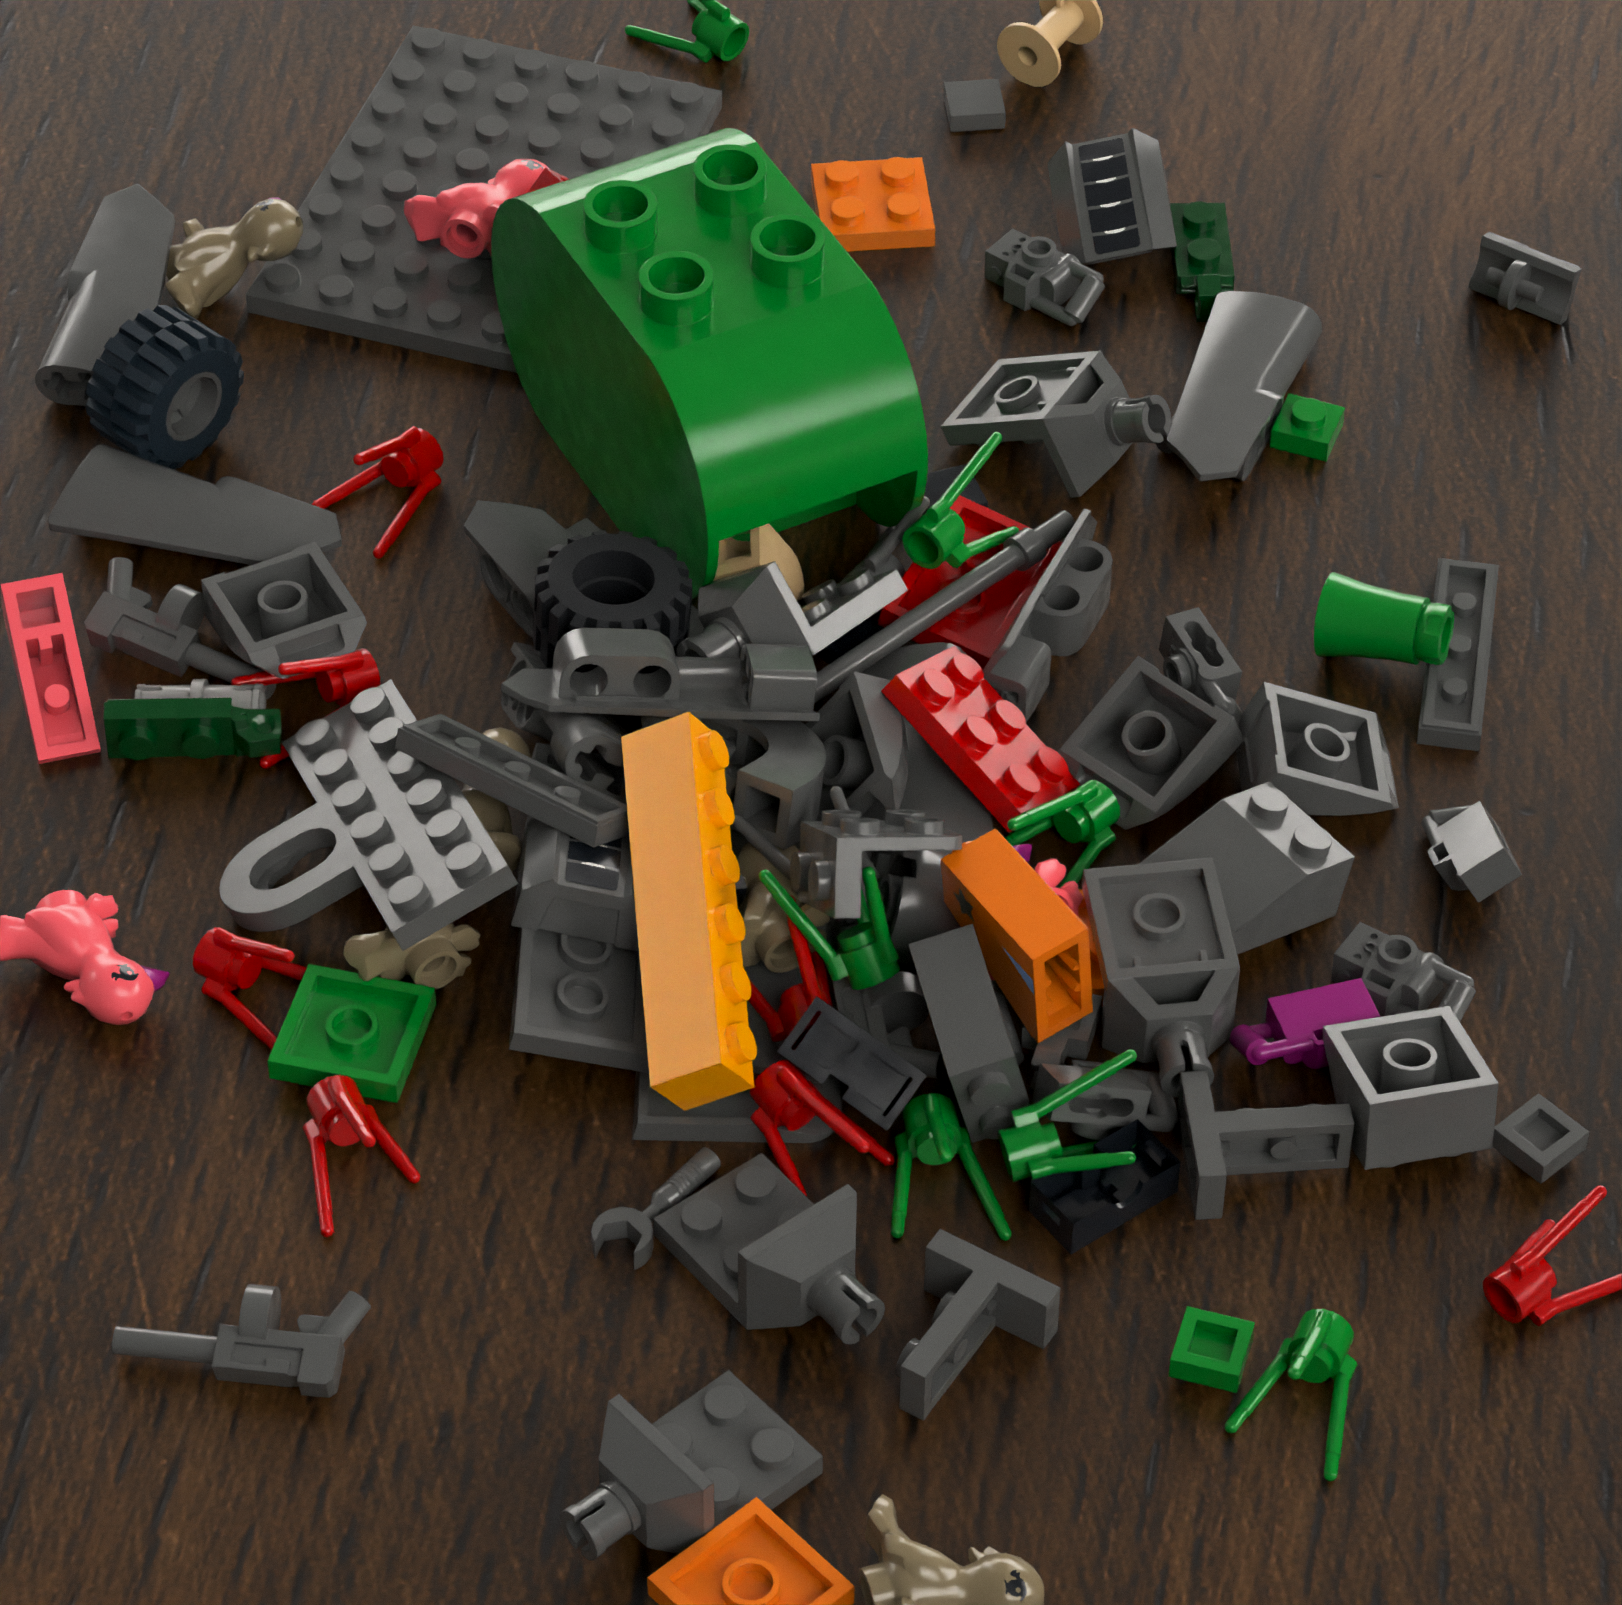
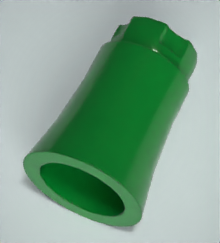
(1380, 623)

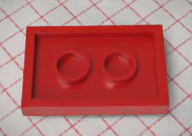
(985, 618)
(979, 735)

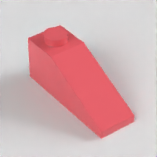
(49, 668)

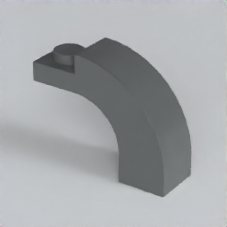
(778, 775)

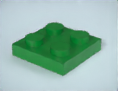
(352, 1031)

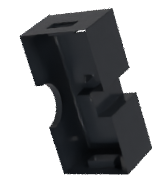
(854, 1057)
(1093, 1202)

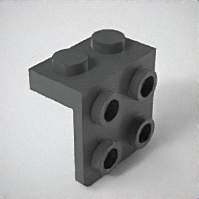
(830, 854)

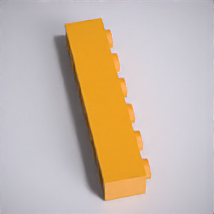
(688, 912)

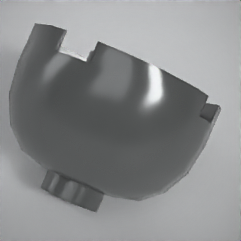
(913, 898)

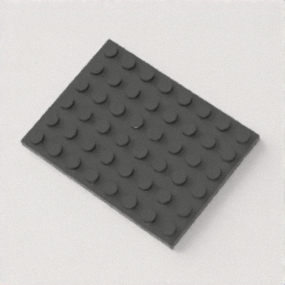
(442, 119)

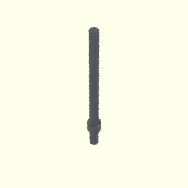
(1018, 553)

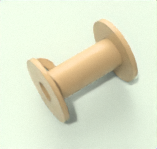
(1032, 51)

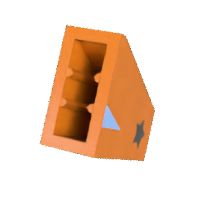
(1024, 931)

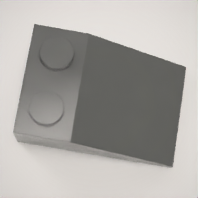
(1270, 863)

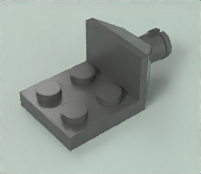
(1068, 403)
(761, 609)
(1164, 963)
(773, 1251)
(688, 1469)

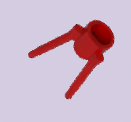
(407, 462)
(336, 678)
(236, 963)
(798, 997)
(792, 1102)
(344, 1120)
(1526, 1279)

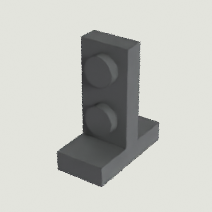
(1253, 1141)
(975, 1297)

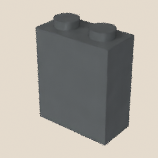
(970, 1030)

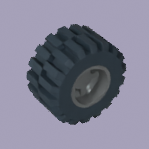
(164, 386)

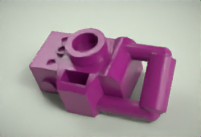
(1298, 1023)

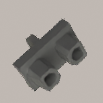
(1525, 278)

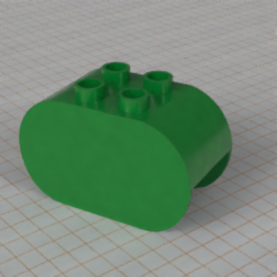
(707, 349)

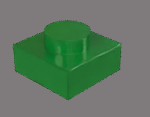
(1307, 427)
(1211, 1349)

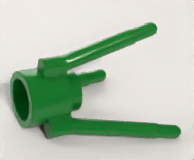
(715, 33)
(941, 530)
(1077, 816)
(865, 950)
(935, 1138)
(1036, 1149)
(1314, 1355)

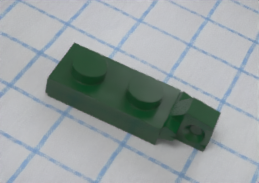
(1202, 253)
(189, 728)

